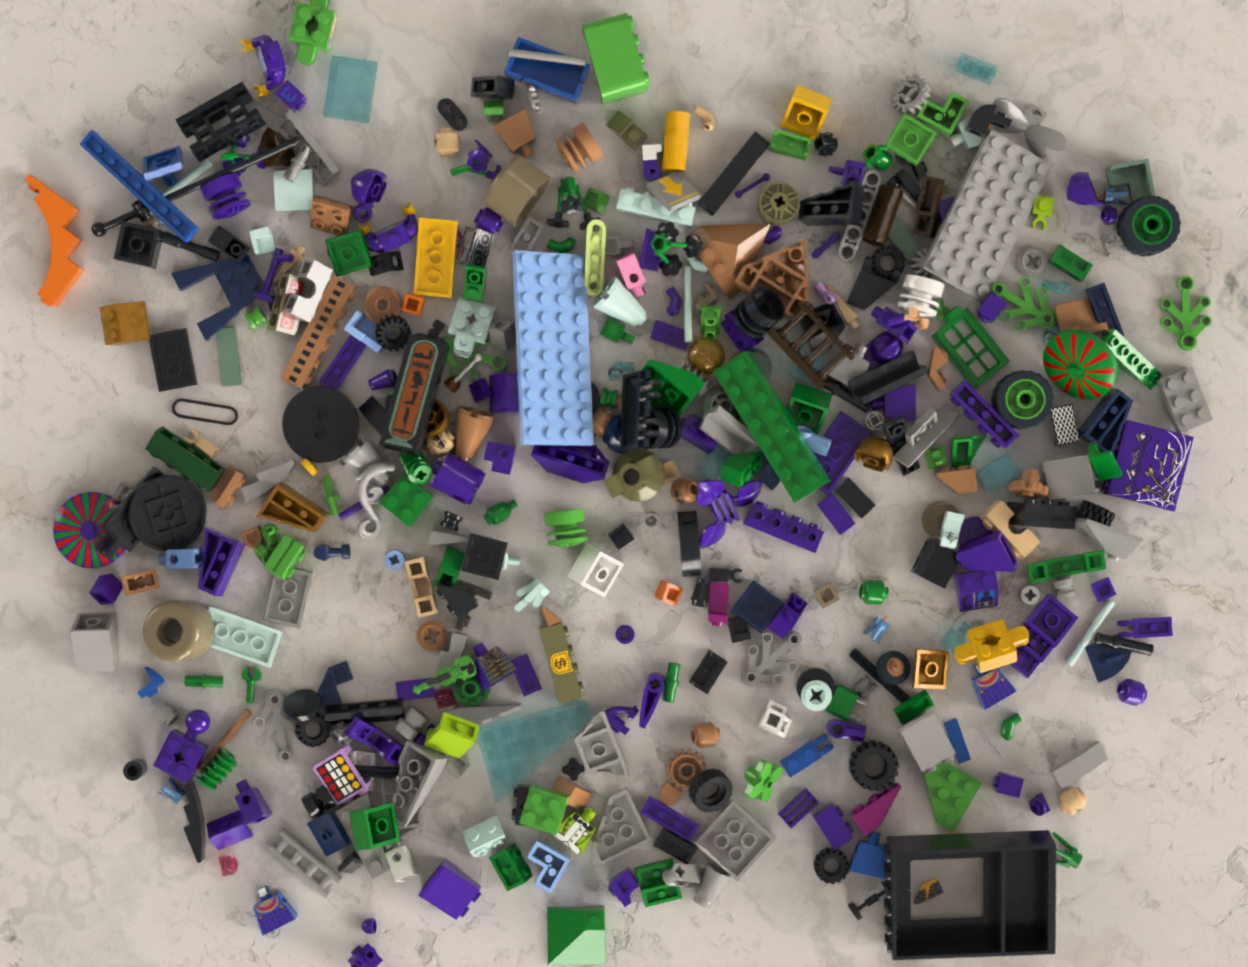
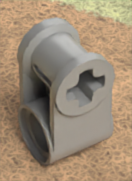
(682, 875)

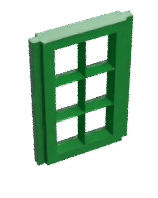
(983, 336)

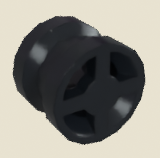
(451, 521)

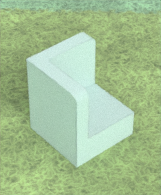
(262, 240)

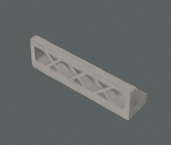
(310, 140)

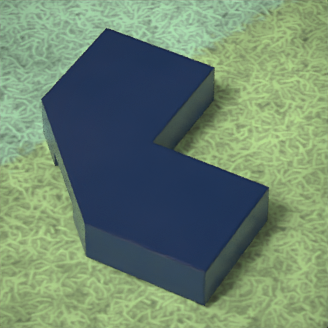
(335, 675)

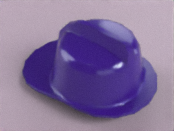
(882, 349)

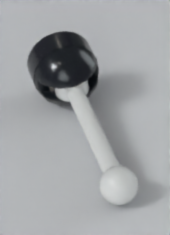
(893, 181)

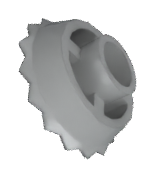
(719, 397)

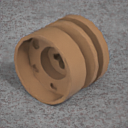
(579, 148)

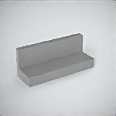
(726, 430)

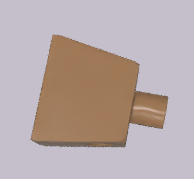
(517, 133)

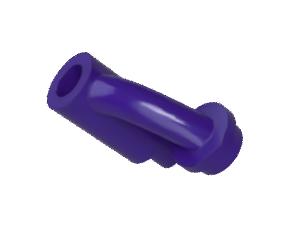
(615, 722)

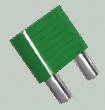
(843, 703)

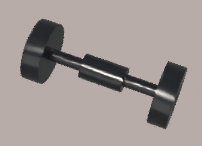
(868, 902)

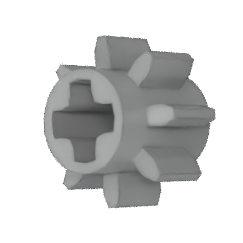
(338, 734)

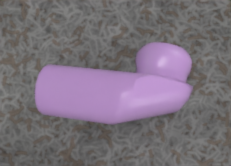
(827, 296)

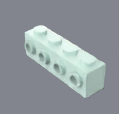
(651, 208)

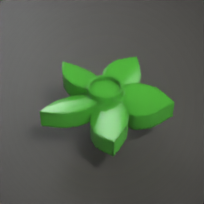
(941, 310)

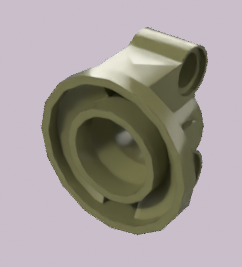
(650, 472)

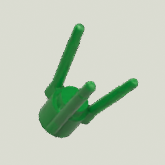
(1070, 856)

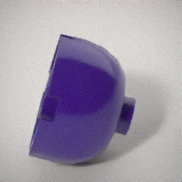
(368, 187)

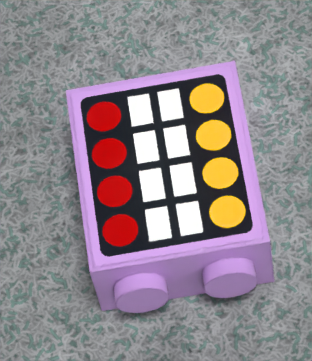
(341, 776)

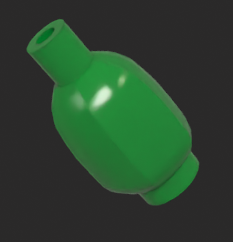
(499, 512)

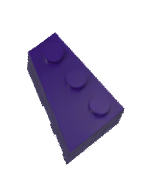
(218, 561)

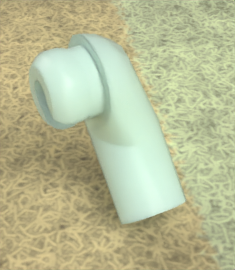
(697, 264)

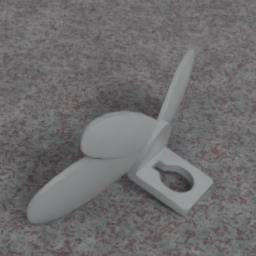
(1036, 136)

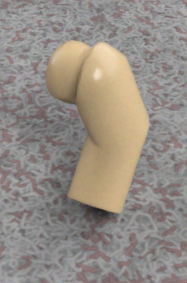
(707, 118)

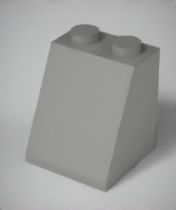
(1070, 477)
(95, 642)
(927, 742)

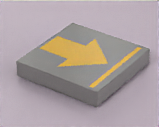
(673, 191)

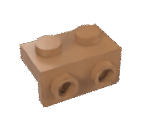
(227, 486)

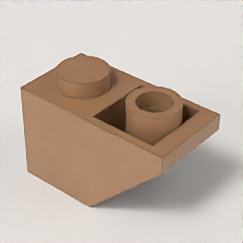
(958, 481)

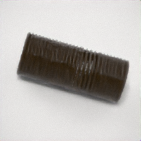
(881, 220)

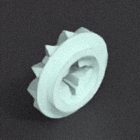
(825, 696)

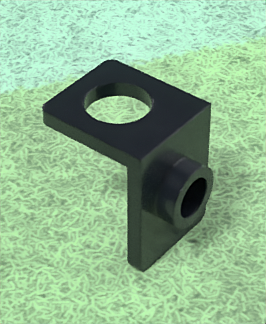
(383, 263)

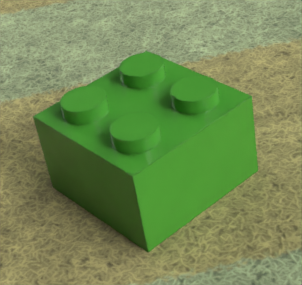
(544, 809)

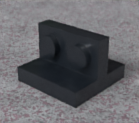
(484, 556)

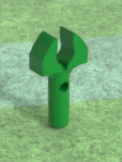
(251, 682)

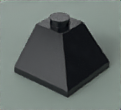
(830, 317)

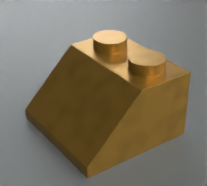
(125, 323)

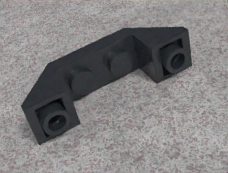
(895, 435)

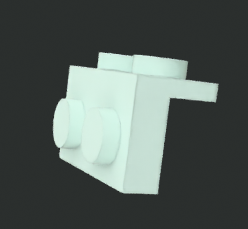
(485, 837)

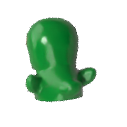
(877, 157)

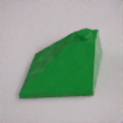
(676, 388)
(576, 935)

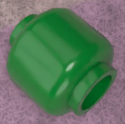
(873, 592)

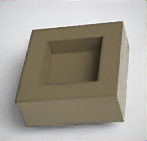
(826, 595)

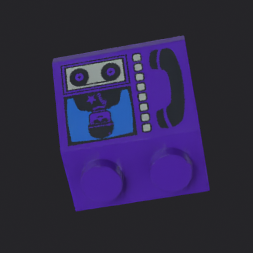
(976, 590)

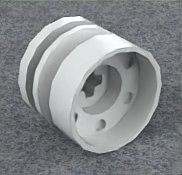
(920, 294)

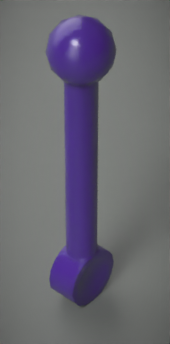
(738, 194)

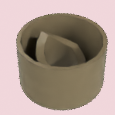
(516, 190)
(196, 626)

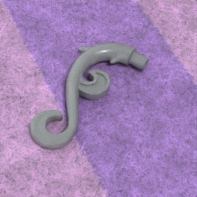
(376, 497)

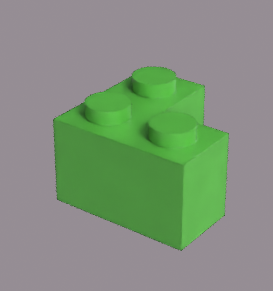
(943, 118)

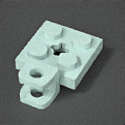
(466, 333)

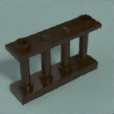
(792, 348)

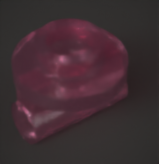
(445, 698)
(228, 865)

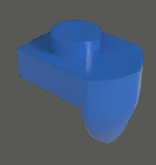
(150, 689)

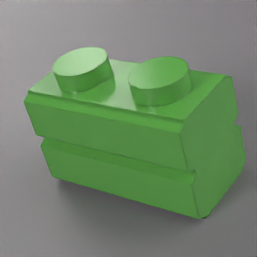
(284, 558)

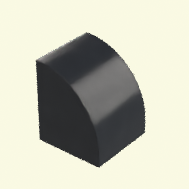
(621, 536)

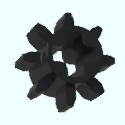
(825, 144)

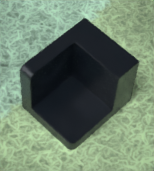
(738, 630)

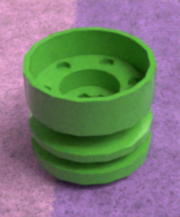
(565, 527)

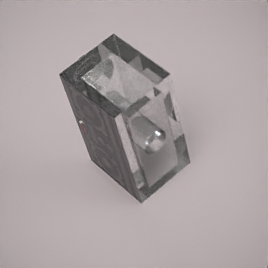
(474, 247)

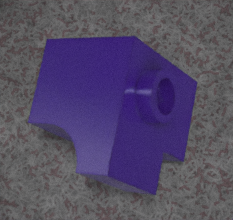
(501, 456)
(623, 885)

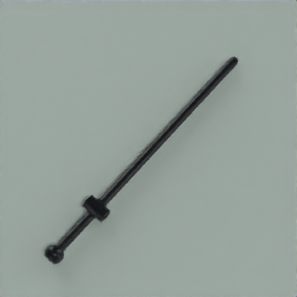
(142, 212)

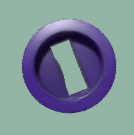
(369, 926)

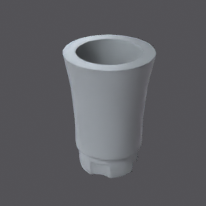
(711, 885)

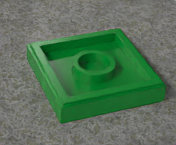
(349, 252)

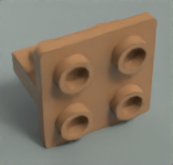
(330, 215)

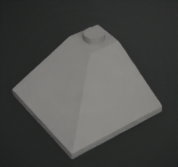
(1110, 540)

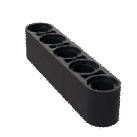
(733, 173)

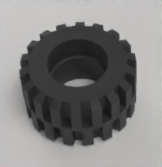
(885, 777)

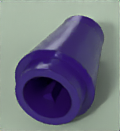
(383, 380)

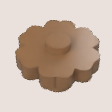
(1029, 486)

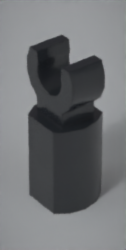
(723, 574)

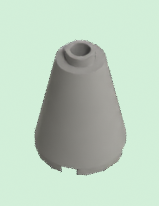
(360, 458)

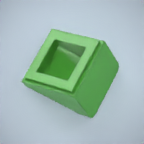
(596, 200)

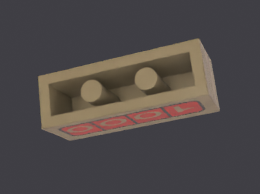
(278, 319)

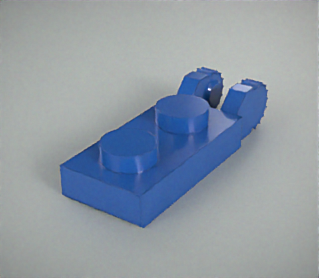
(805, 756)

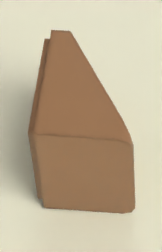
(550, 617)

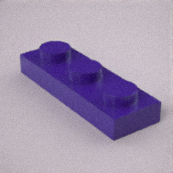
(343, 363)
(669, 818)

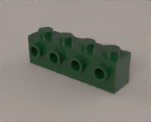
(185, 459)

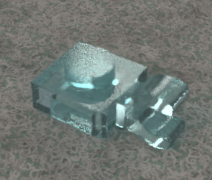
(955, 638)

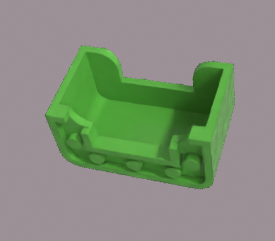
(616, 58)

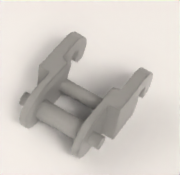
(1117, 239)

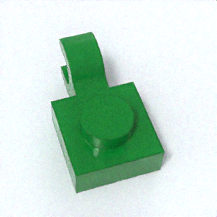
(614, 331)

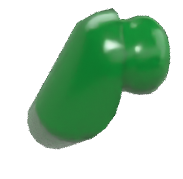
(562, 247)
(1007, 726)

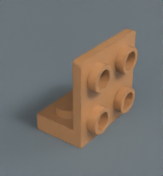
(1078, 316)

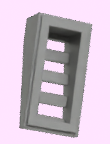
(441, 537)

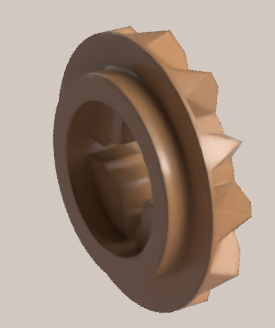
(429, 644)

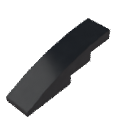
(196, 829)

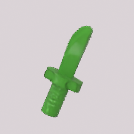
(330, 495)

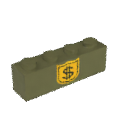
(561, 662)

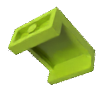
(452, 735)

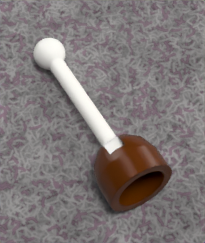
(453, 383)

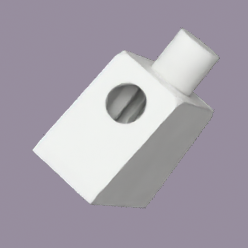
(403, 869)

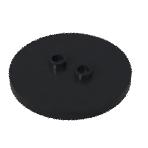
(320, 424)
(167, 512)

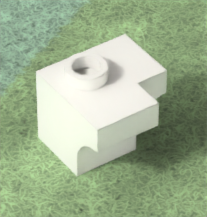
(775, 720)

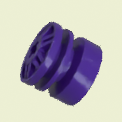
(223, 192)

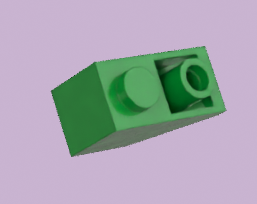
(475, 282)
(740, 467)
(449, 566)

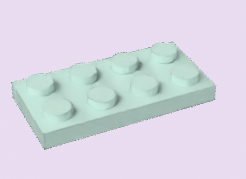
(244, 637)

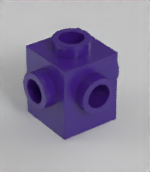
(364, 957)

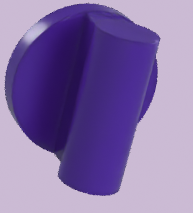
(1039, 805)

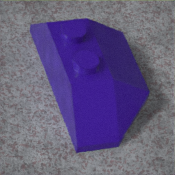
(572, 462)

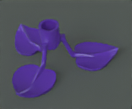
(708, 491)

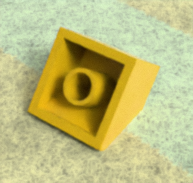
(806, 112)

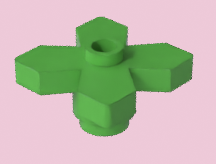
(760, 780)

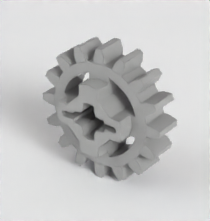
(909, 95)

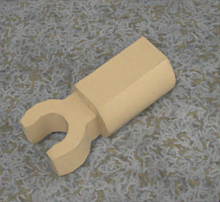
(202, 444)

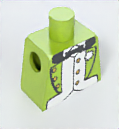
(577, 830)

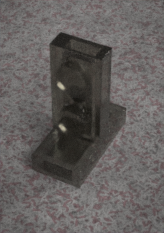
(475, 590)

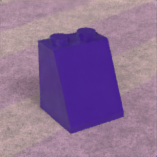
(504, 393)
(450, 890)

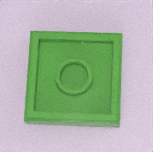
(910, 139)

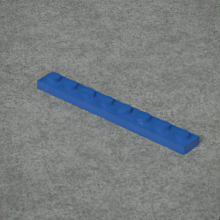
(138, 186)

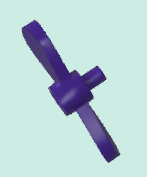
(826, 245)

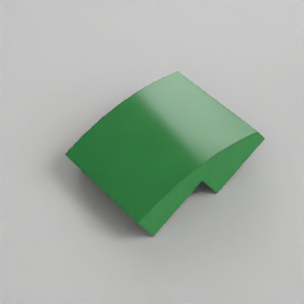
(652, 885)

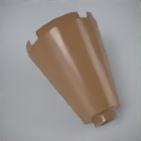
(470, 431)

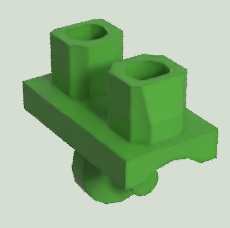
(710, 320)

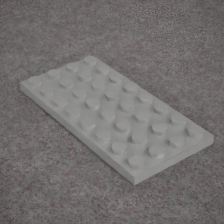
(986, 216)

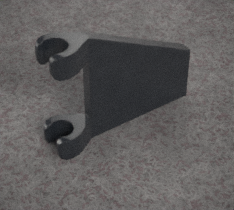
(870, 286)

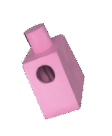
(628, 265)

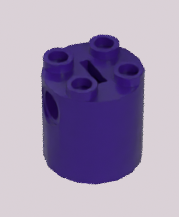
(456, 478)

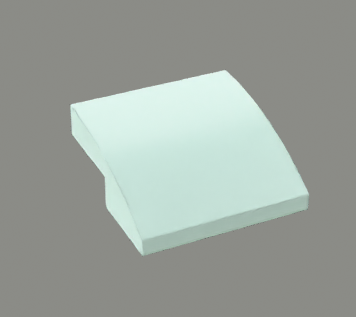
(294, 195)

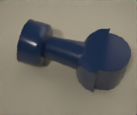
(324, 552)

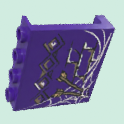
(1150, 464)

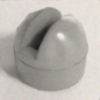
(655, 519)

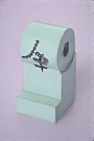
(950, 529)

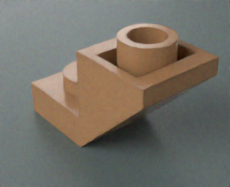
(937, 360)

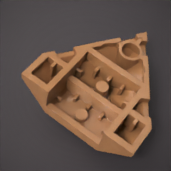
(729, 249)
(781, 272)

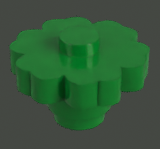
(469, 691)

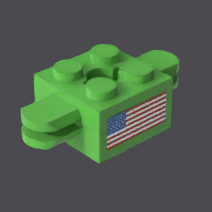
(312, 29)

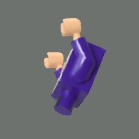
(899, 324)

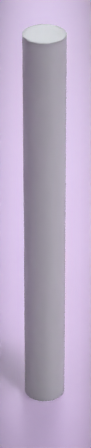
(547, 57)

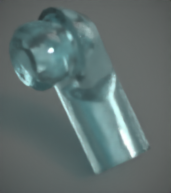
(1061, 287)
(1049, 333)
(618, 368)

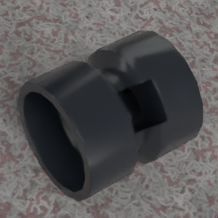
(313, 804)

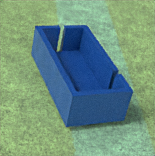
(550, 77)

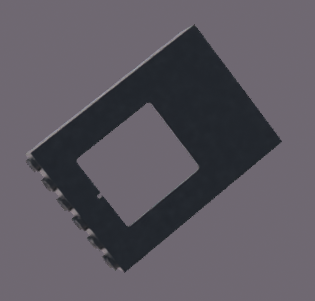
(1016, 896)

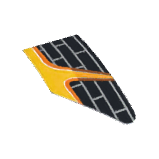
(928, 891)

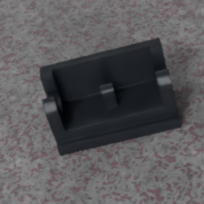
(708, 671)
(675, 845)

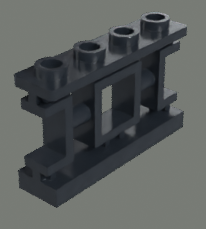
(214, 111)

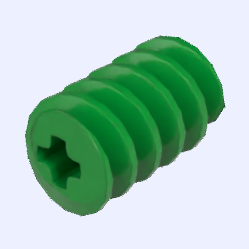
(416, 467)
(218, 769)

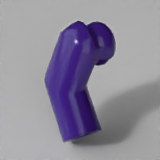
(676, 301)

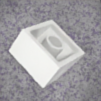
(595, 570)

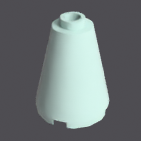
(620, 303)

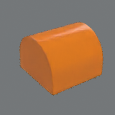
(413, 304)

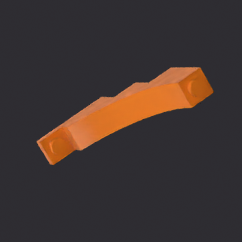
(59, 216)

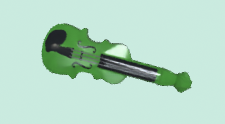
(462, 668)

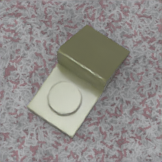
(626, 130)

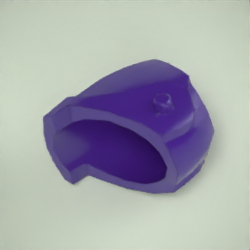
(1081, 190)

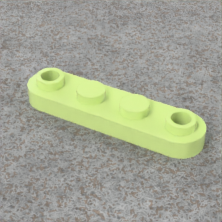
(595, 257)

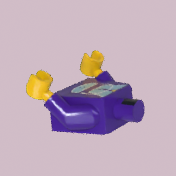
(270, 60)

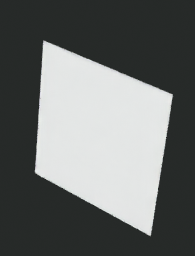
(708, 855)

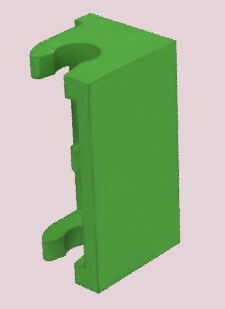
(790, 144)

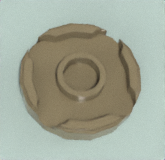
(933, 517)

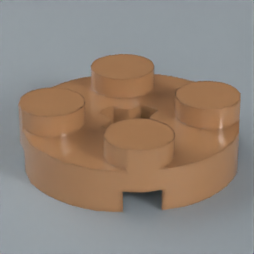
(382, 294)

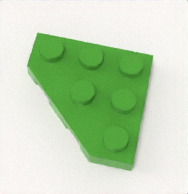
(950, 793)

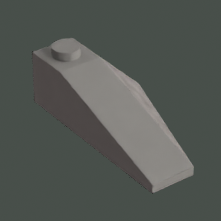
(416, 777)

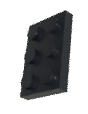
(173, 360)

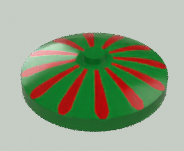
(1080, 364)

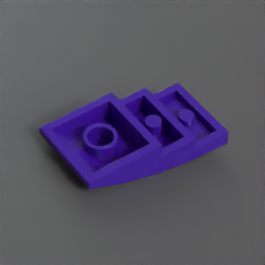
(1046, 629)

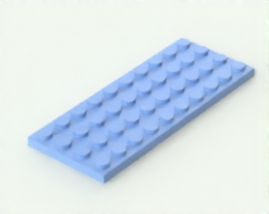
(552, 349)

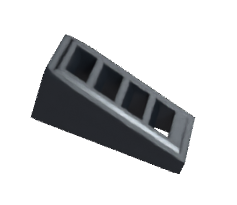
(350, 863)

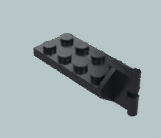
(118, 525)

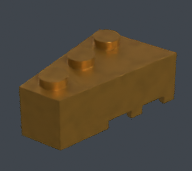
(293, 508)

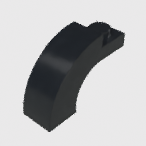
(689, 543)

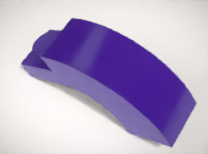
(376, 739)

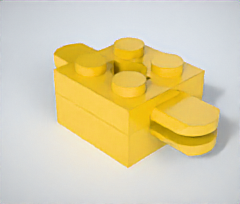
(992, 653)

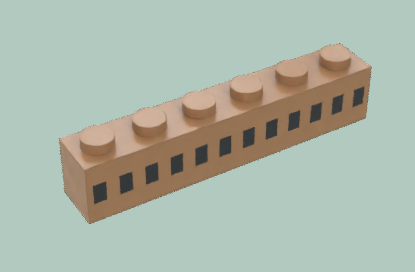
(318, 332)

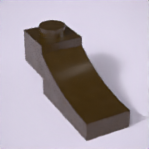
(928, 207)

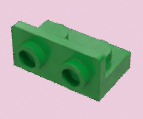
(511, 867)

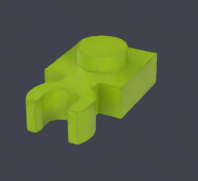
(1042, 208)

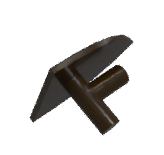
(271, 139)

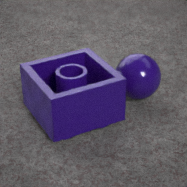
(192, 749)

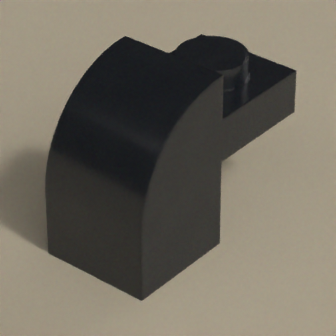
(983, 117)

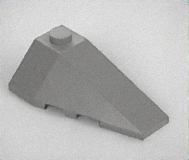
(482, 713)

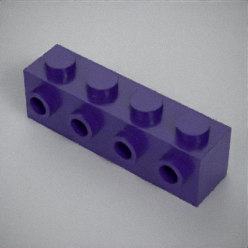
(983, 414)
(783, 527)

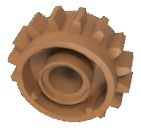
(681, 760)

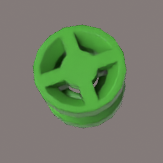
(256, 318)

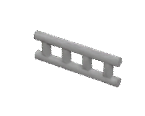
(292, 863)

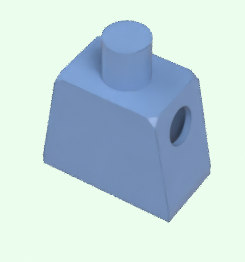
(181, 558)

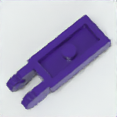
(1147, 627)

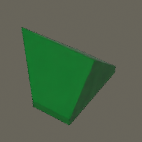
(964, 449)

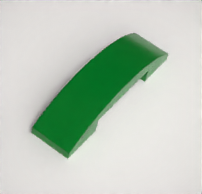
(1066, 566)

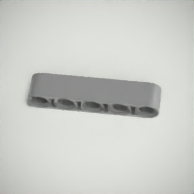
(853, 244)

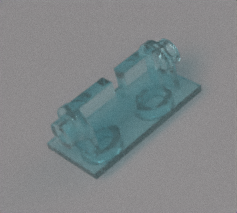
(976, 68)

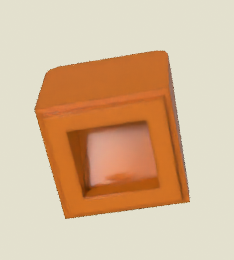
(668, 592)

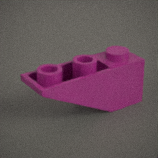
(875, 810)

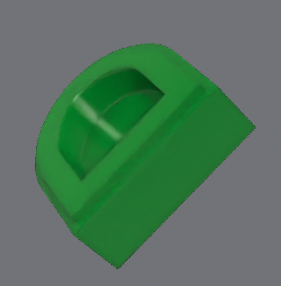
(952, 314)

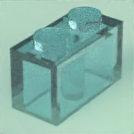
(997, 473)

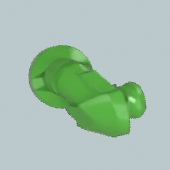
(270, 536)

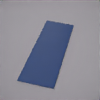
(957, 740)

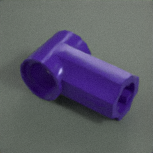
(848, 730)

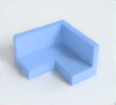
(364, 330)

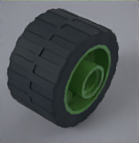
(1037, 397)

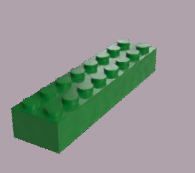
(771, 426)

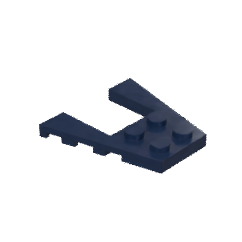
(237, 281)

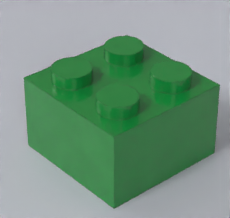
(407, 500)

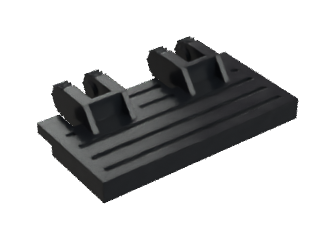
(635, 408)

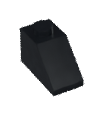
(492, 87)
(374, 413)

